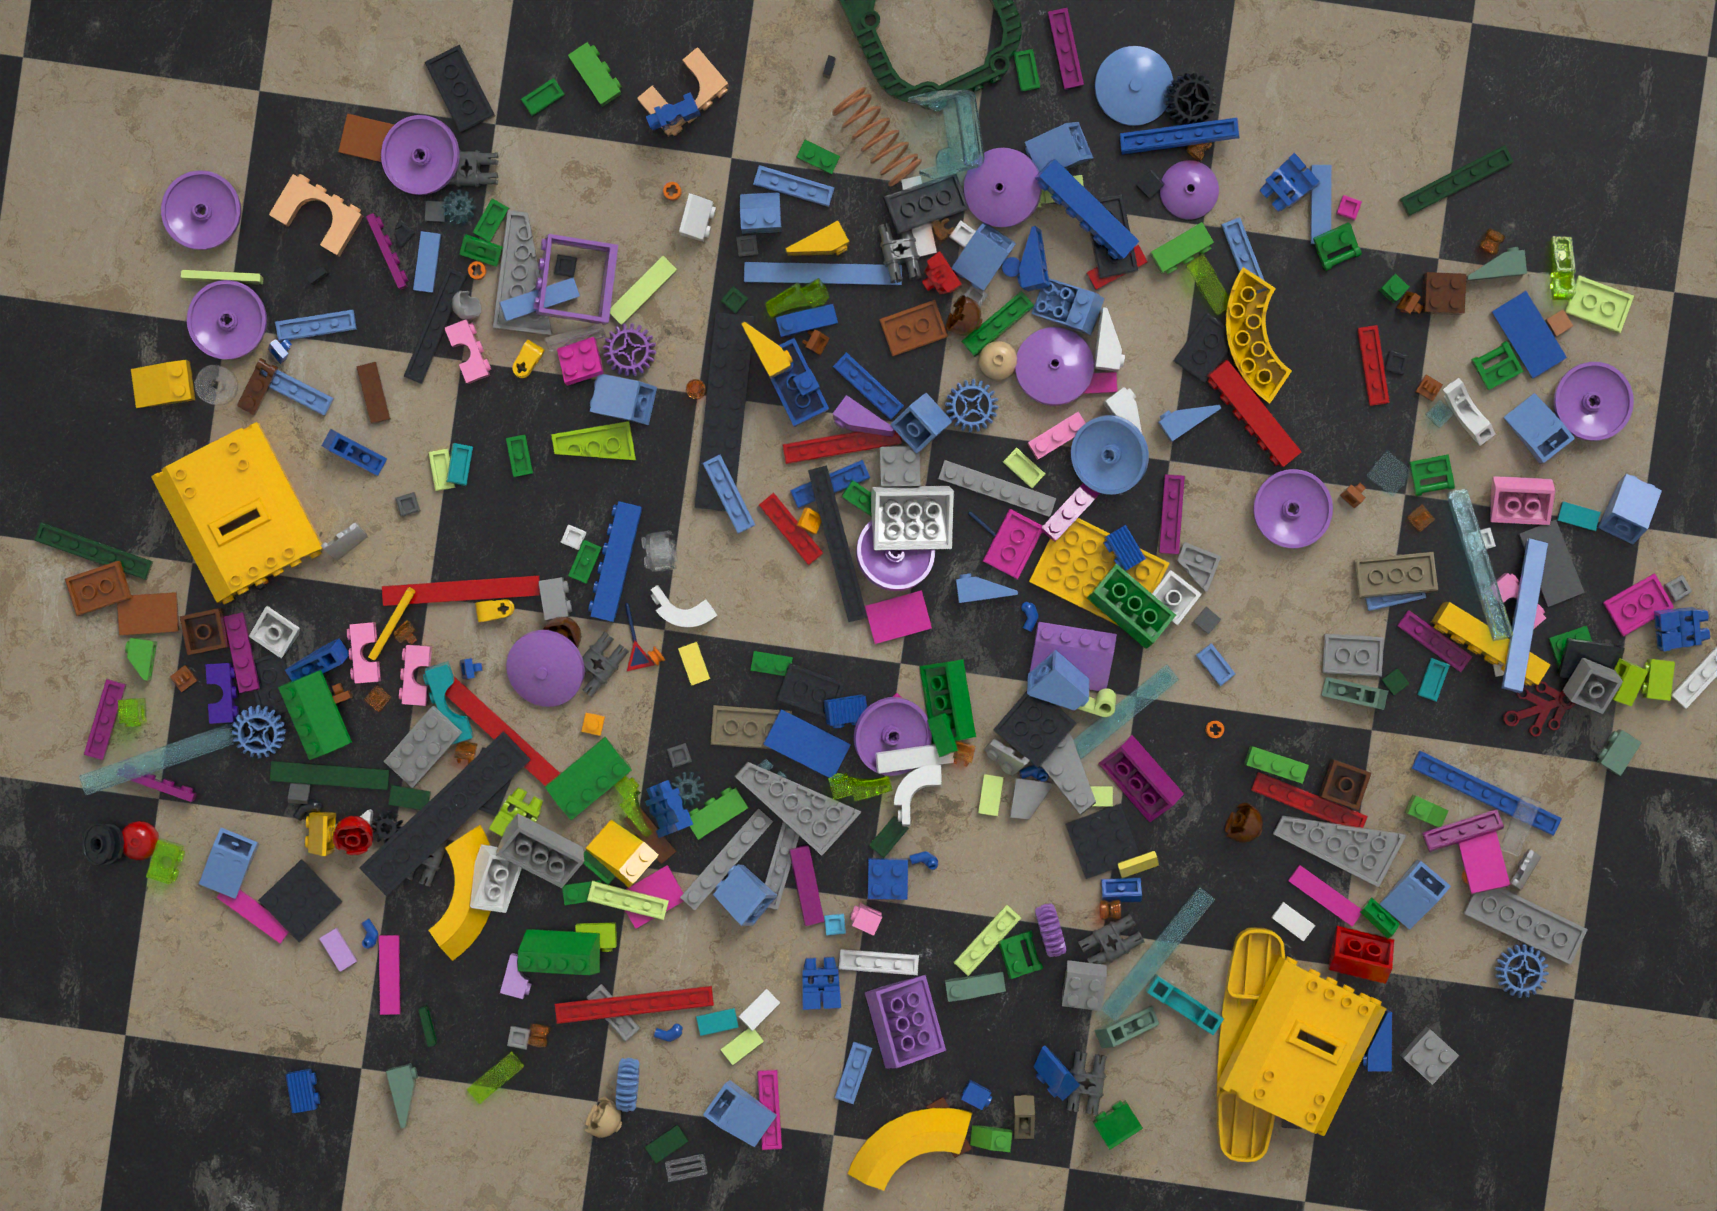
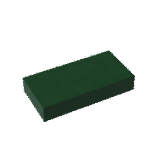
(408, 797)
(888, 837)
(427, 1026)
(666, 1143)

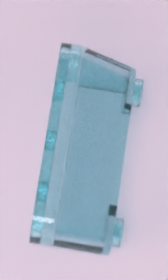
(962, 131)

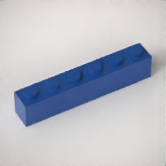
(1086, 209)
(616, 561)

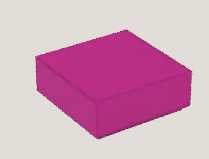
(1349, 207)

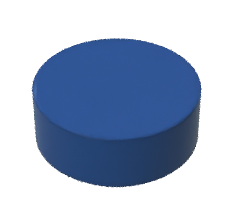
(1011, 267)

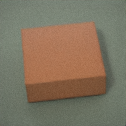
(1559, 322)

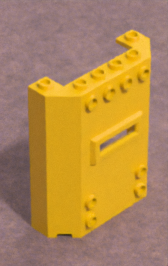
(224, 484)
(1289, 1074)

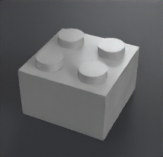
(899, 467)
(1592, 685)
(1084, 985)
(1429, 1055)

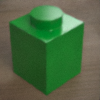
(1394, 288)

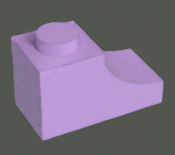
(514, 981)

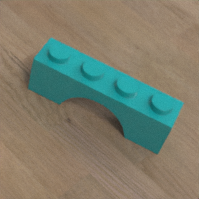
(439, 679)
(1184, 1004)

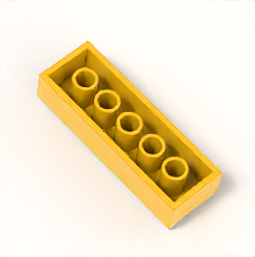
(1477, 636)

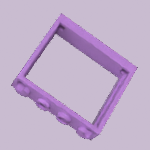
(607, 284)

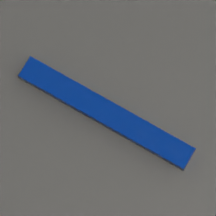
(1480, 790)

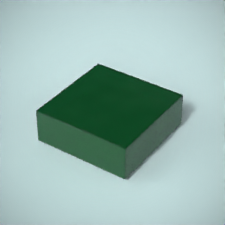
(734, 300)
(1395, 681)

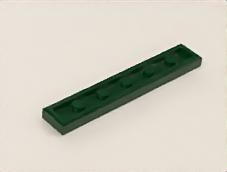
(1456, 180)
(92, 550)
(329, 775)

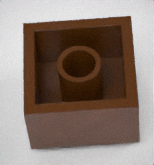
(1444, 293)
(204, 631)
(1345, 784)

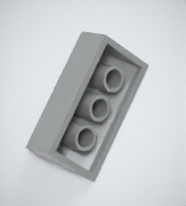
(540, 851)

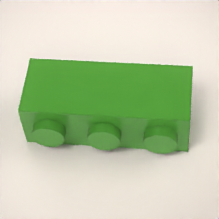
(595, 73)
(1182, 249)
(1276, 764)
(717, 812)

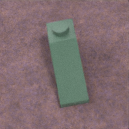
(1505, 265)
(1355, 693)
(974, 986)
(1126, 1027)
(402, 1086)

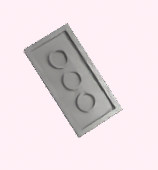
(423, 746)

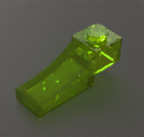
(1563, 268)
(1209, 284)
(796, 296)
(843, 786)
(629, 791)
(495, 1077)

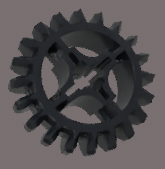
(1192, 92)

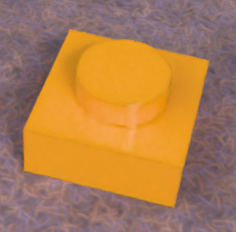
(810, 520)
(593, 724)

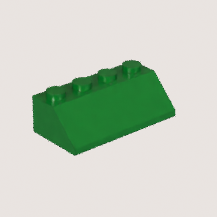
(1131, 606)
(948, 693)
(314, 714)
(588, 778)
(559, 952)

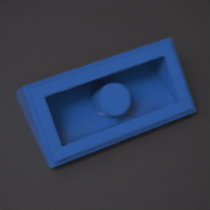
(1122, 889)

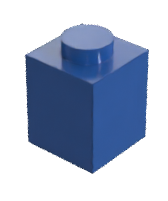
(806, 383)
(976, 1095)

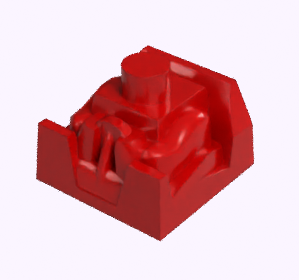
(940, 275)

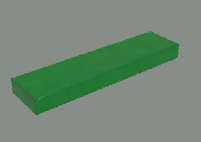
(998, 323)

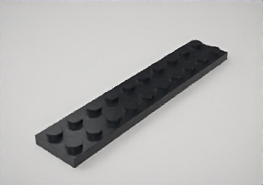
(724, 403)
(444, 813)

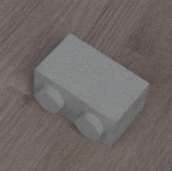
(554, 598)

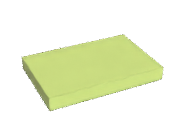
(1599, 304)

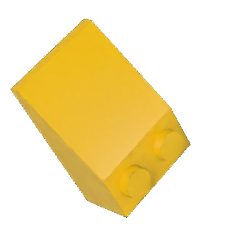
(823, 242)
(771, 355)
(163, 384)
(321, 831)
(621, 853)

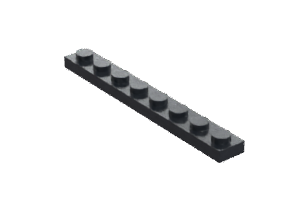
(837, 543)

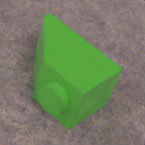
(142, 656)
(1426, 811)
(991, 1138)

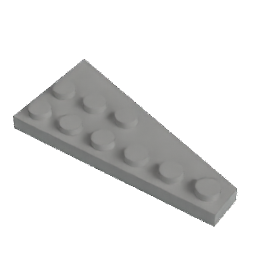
(519, 275)
(1069, 775)
(807, 812)
(1354, 849)

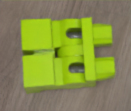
(506, 815)

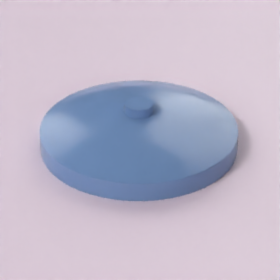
(1133, 85)
(1109, 454)

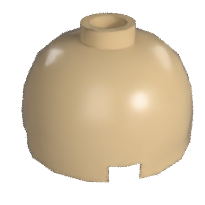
(998, 360)
(604, 1119)

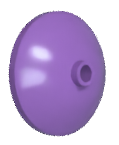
(1182, 202)

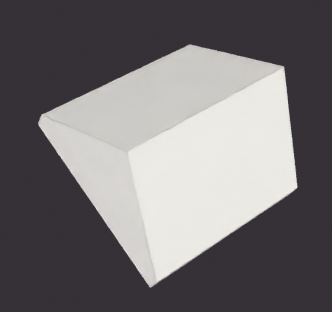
(1176, 595)
(274, 632)

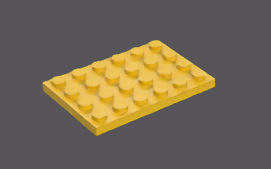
(1081, 561)

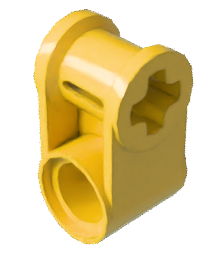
(528, 355)
(491, 610)

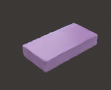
(338, 949)

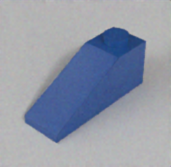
(1033, 264)
(806, 320)
(354, 452)
(322, 659)
(1379, 1052)

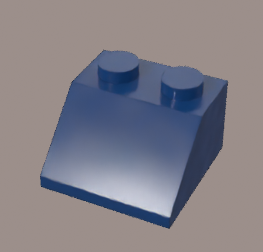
(1054, 1074)

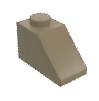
(1024, 1117)

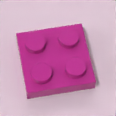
(580, 361)

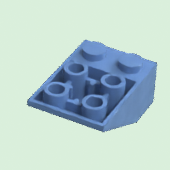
(1068, 306)
(1538, 428)
(228, 863)
(1415, 894)
(739, 1114)

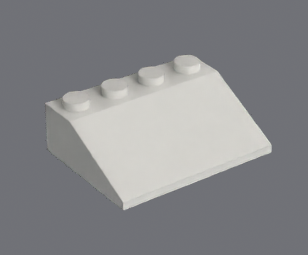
(912, 517)

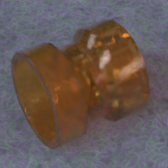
(1197, 150)
(1492, 241)
(696, 389)
(1115, 909)
(538, 1035)

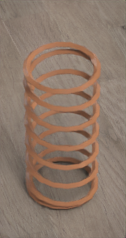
(858, 95)

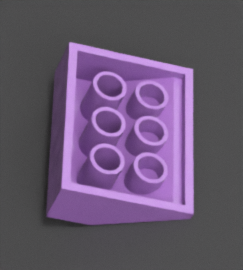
(1084, 648)
(905, 1022)

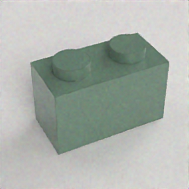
(1618, 751)

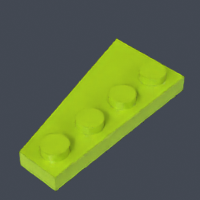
(604, 441)

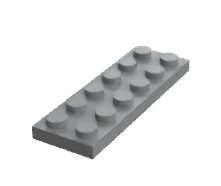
(1527, 922)

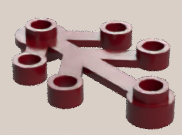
(1542, 707)

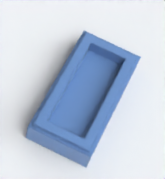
(1215, 664)

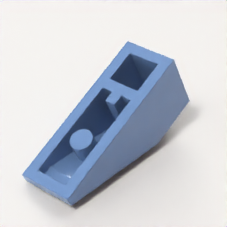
(1181, 421)
(975, 589)

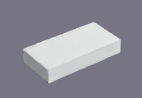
(1293, 921)
(759, 1009)

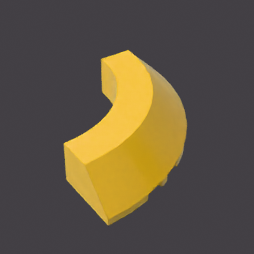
(1249, 336)
(460, 922)
(906, 1138)

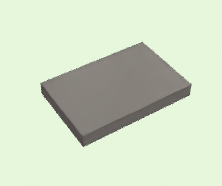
(1353, 655)

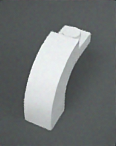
(1467, 413)
(685, 618)
(920, 778)

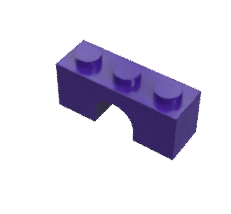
(223, 675)

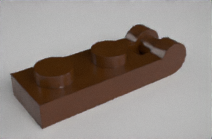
(257, 387)

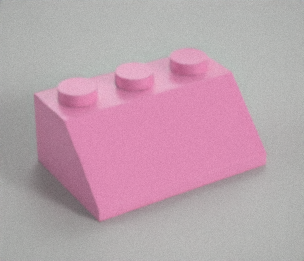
(1522, 500)

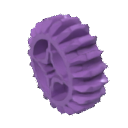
(633, 366)
(1050, 930)

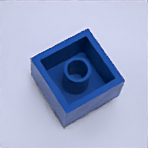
(888, 878)

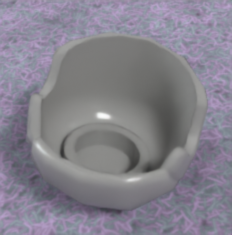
(466, 306)

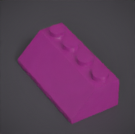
(1141, 778)

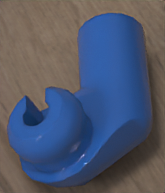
(1032, 615)
(1040, 774)
(926, 858)
(371, 934)
(670, 1035)

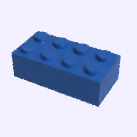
(797, 407)

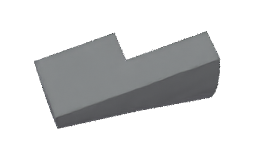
(345, 541)
(1027, 797)
(1525, 869)

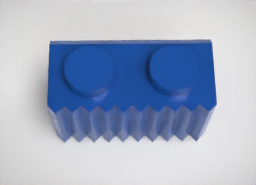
(1124, 548)
(844, 710)
(302, 1090)

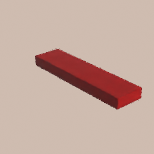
(1373, 365)
(788, 527)

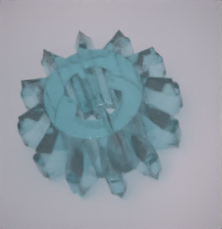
(455, 199)
(694, 789)

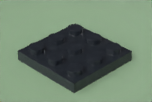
(1035, 728)
(1102, 840)
(300, 900)

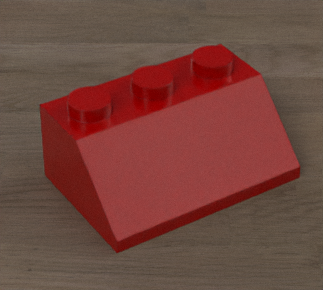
(1361, 954)

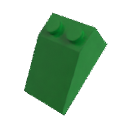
(1117, 1124)

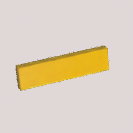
(391, 624)

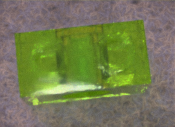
(132, 711)
(157, 870)

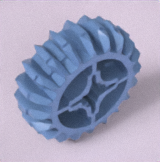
(982, 392)
(263, 738)
(1522, 962)
(627, 1084)

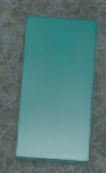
(459, 464)
(1578, 516)
(1433, 679)
(717, 1021)

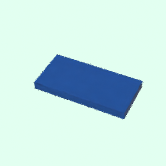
(1529, 334)
(806, 744)

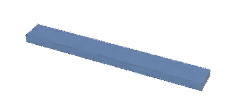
(807, 272)
(1524, 615)

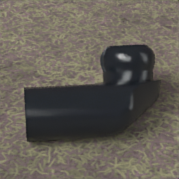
(313, 805)

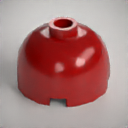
(353, 835)
(139, 840)

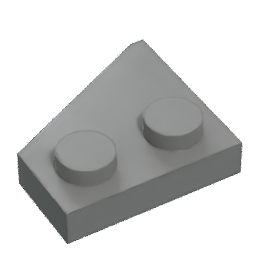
(1199, 564)
(1004, 757)

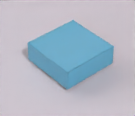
(835, 924)

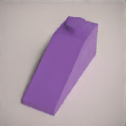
(857, 418)

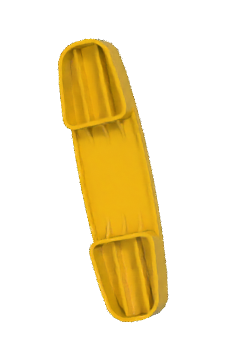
(1241, 1126)

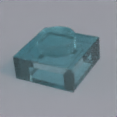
(1439, 414)

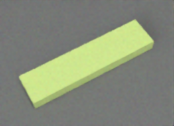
(212, 276)
(642, 290)
(628, 900)
(987, 940)

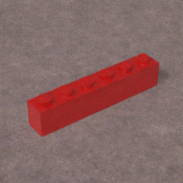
(1253, 413)

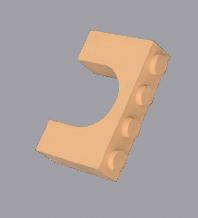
(711, 86)
(299, 192)

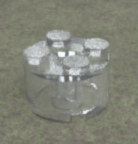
(206, 380)
(660, 551)

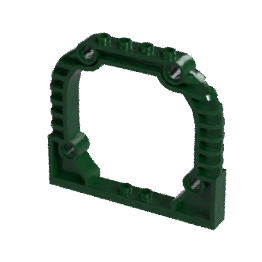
(858, 10)

